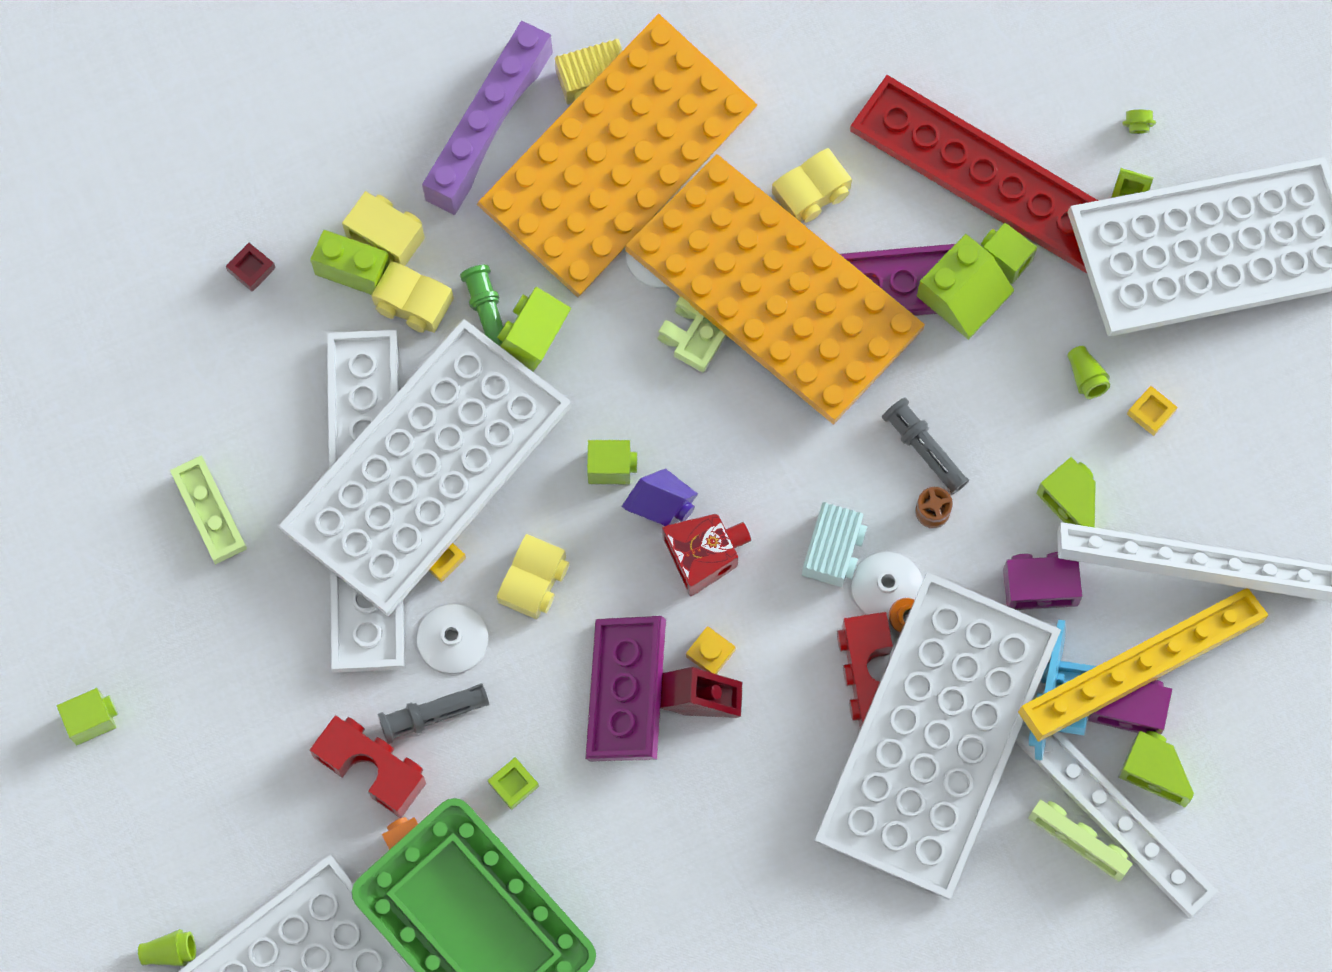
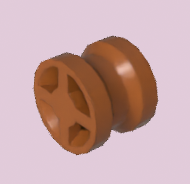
(934, 499)

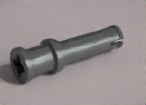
(954, 478)
(416, 717)

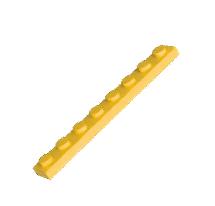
(1142, 664)

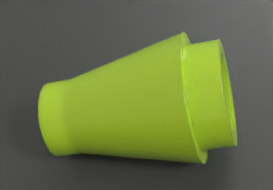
(1088, 373)
(171, 949)

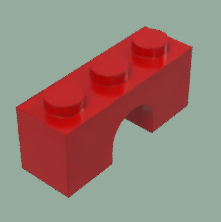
(863, 640)
(345, 745)

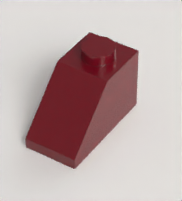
(701, 693)

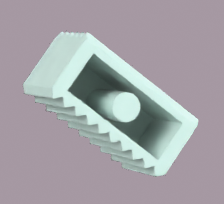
(833, 544)

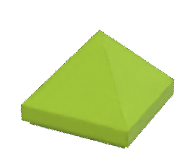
(1131, 183)

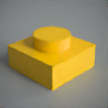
(1152, 410)
(447, 562)
(710, 651)

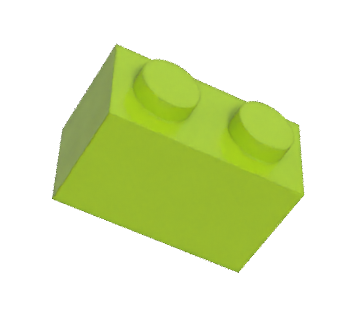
(349, 262)
(534, 328)

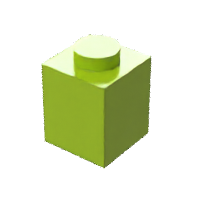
(1010, 251)
(610, 462)
(88, 716)

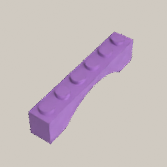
(465, 150)

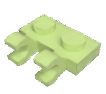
(697, 344)

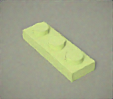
(208, 509)
(1081, 839)

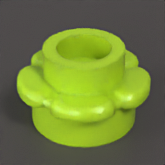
(1139, 121)

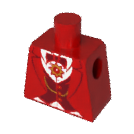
(704, 549)

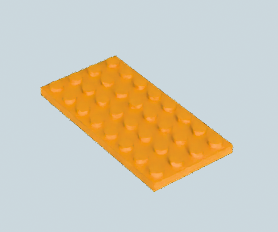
(617, 155)
(775, 288)

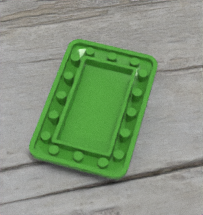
(465, 903)

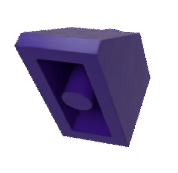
(661, 498)

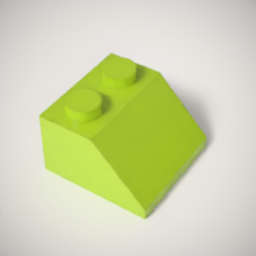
(965, 287)

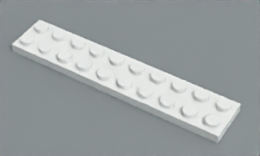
(360, 385)

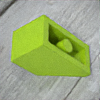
(1070, 493)
(1157, 768)

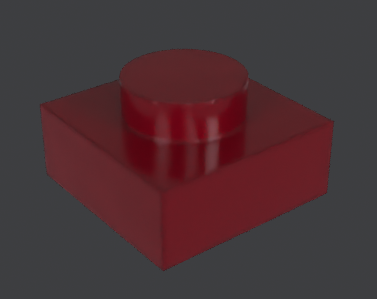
(250, 267)

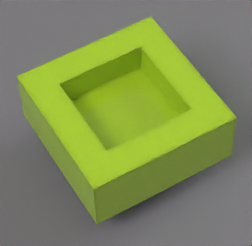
(513, 783)

